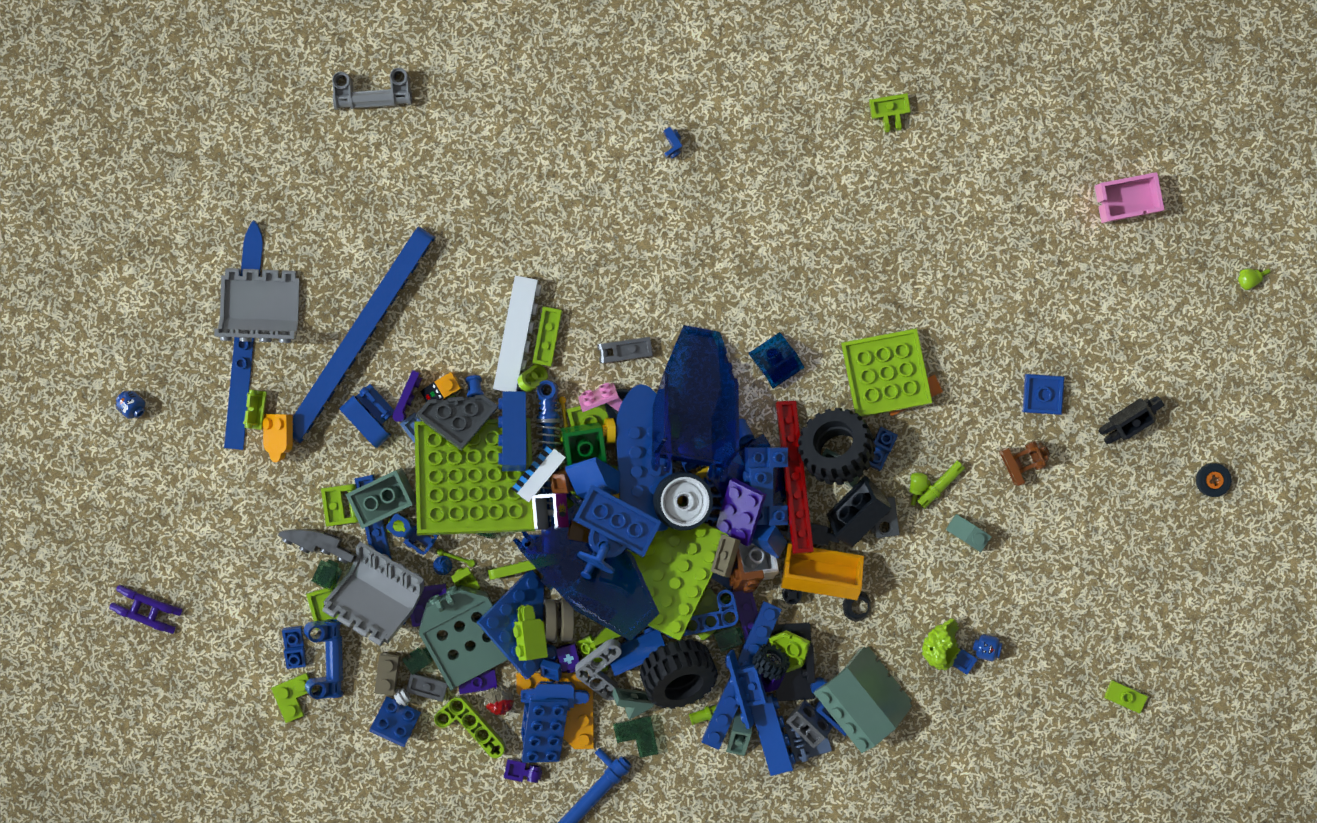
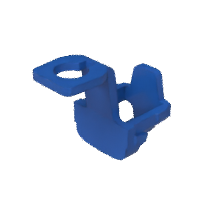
(411, 534)

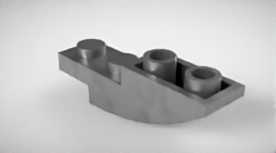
(310, 540)

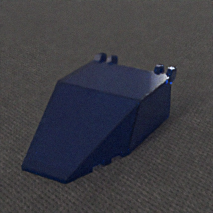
(697, 405)
(613, 600)

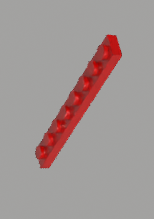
(794, 479)

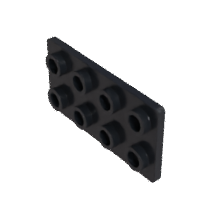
(797, 682)

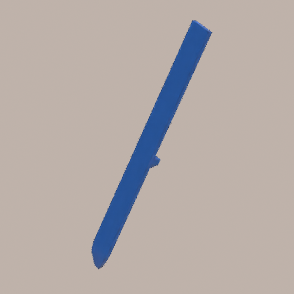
(242, 352)

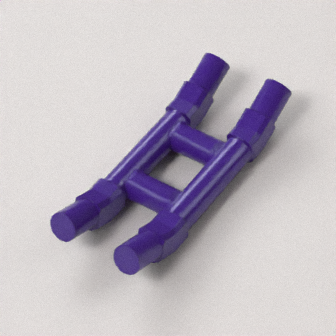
(151, 619)

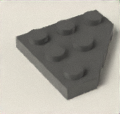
(457, 417)

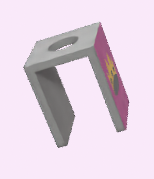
(540, 510)

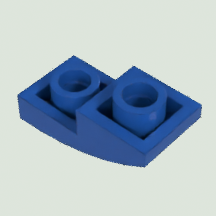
(884, 443)
(294, 647)

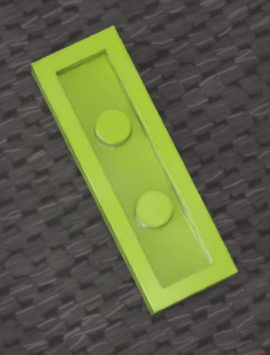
(547, 336)

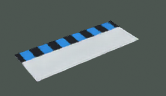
(538, 473)

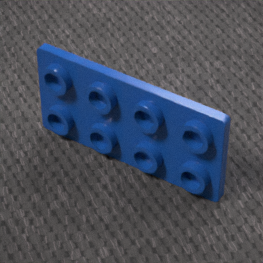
(543, 730)

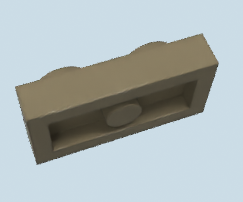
(725, 555)

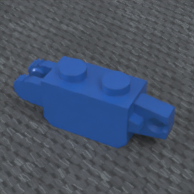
(555, 690)

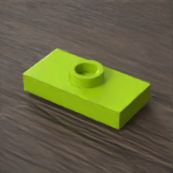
(1125, 696)

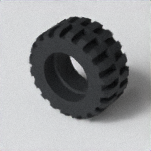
(827, 426)
(678, 673)

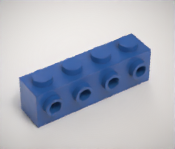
(513, 431)
(772, 736)

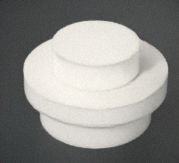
(402, 697)

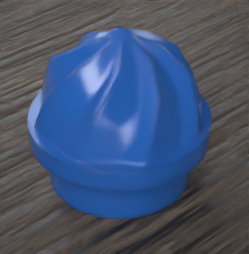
(442, 565)

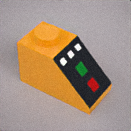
(442, 388)

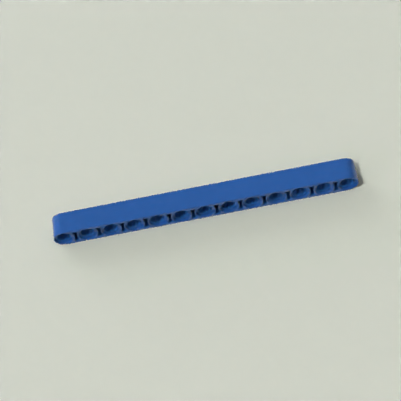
(360, 331)

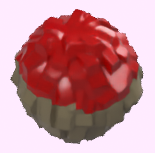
(499, 700)

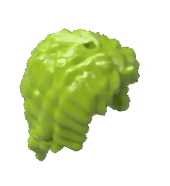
(941, 646)

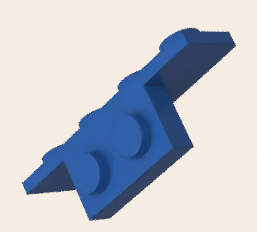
(748, 687)

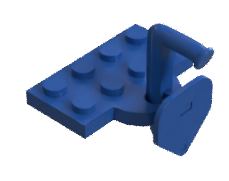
(614, 524)

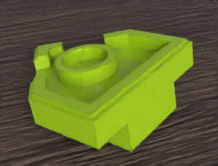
(793, 646)

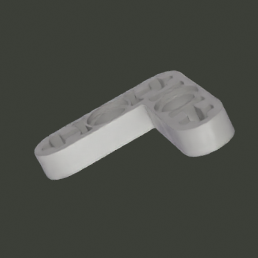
(594, 668)

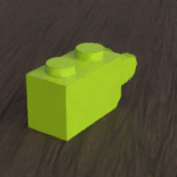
(529, 635)

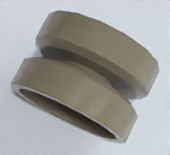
(558, 620)

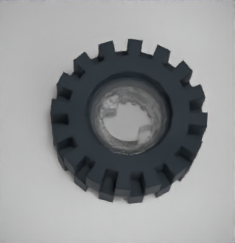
(771, 662)

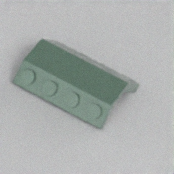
(865, 700)

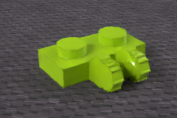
(890, 106)

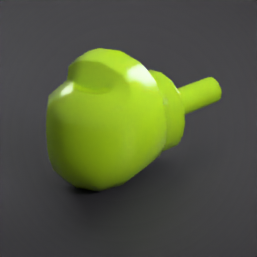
(1250, 278)
(918, 484)

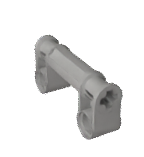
(345, 97)

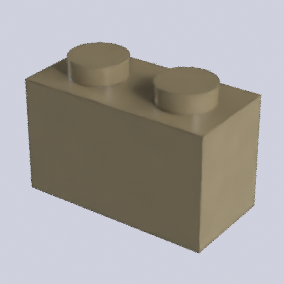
(387, 673)

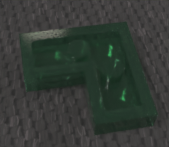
(638, 729)

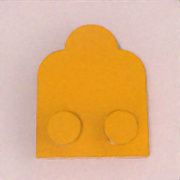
(278, 435)

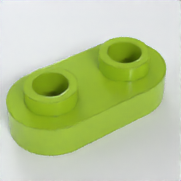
(532, 377)

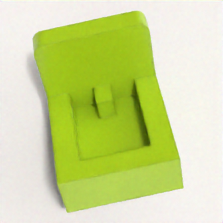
(465, 577)

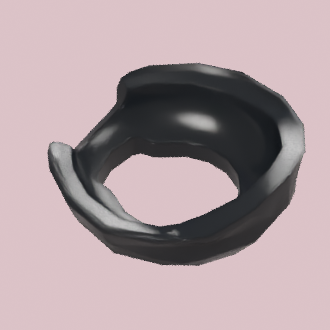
(847, 608)

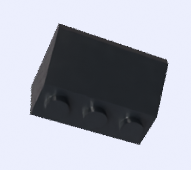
(858, 512)

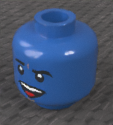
(987, 647)

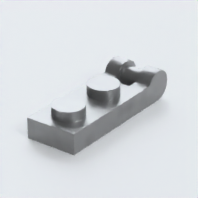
(625, 350)

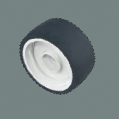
(697, 506)

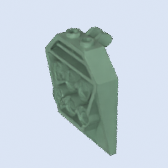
(442, 614)

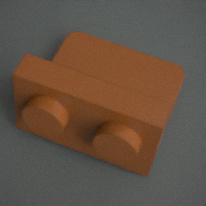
(744, 580)

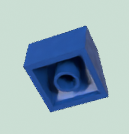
(593, 473)

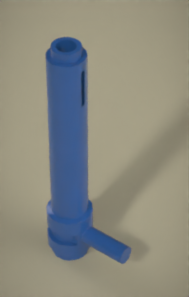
(612, 775)

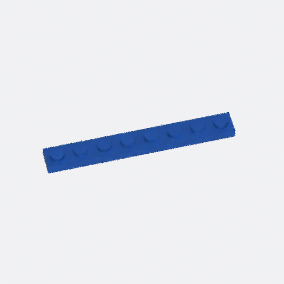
(727, 703)

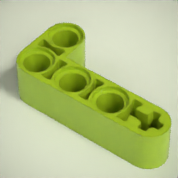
(473, 729)

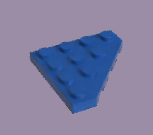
(500, 619)

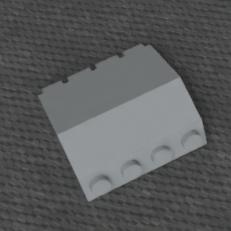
(259, 305)
(375, 595)

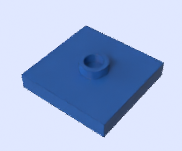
(1043, 394)

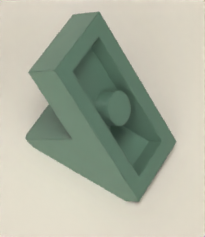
(633, 701)

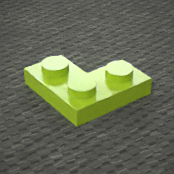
(287, 696)

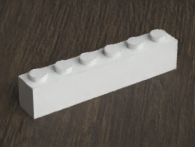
(516, 333)

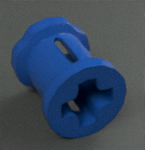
(474, 385)

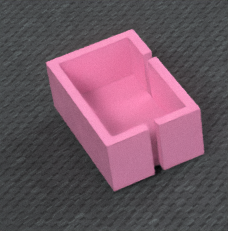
(1129, 197)

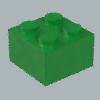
(583, 443)

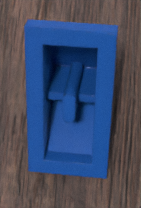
(769, 539)

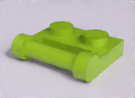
(334, 505)

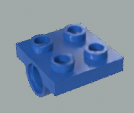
(395, 722)

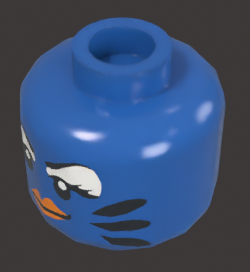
(130, 404)

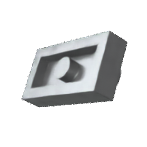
(427, 687)

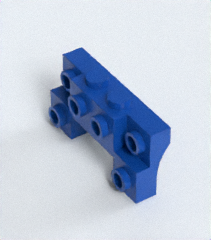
(759, 475)

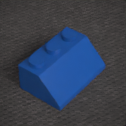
(636, 650)

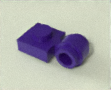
(516, 771)

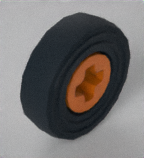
(1222, 484)

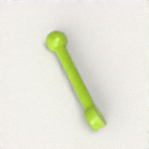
(471, 562)

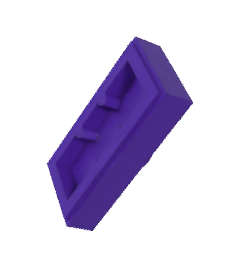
(480, 683)

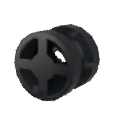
(793, 597)

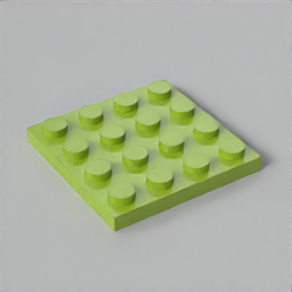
(886, 373)

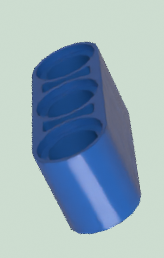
(364, 422)

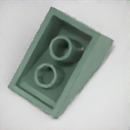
(381, 498)

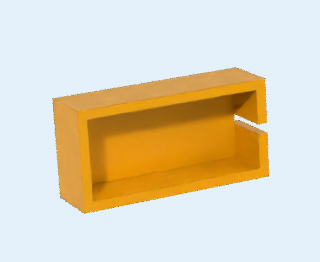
(823, 572)

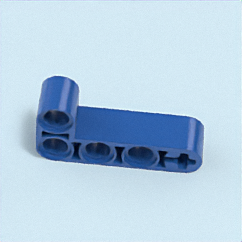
(719, 615)

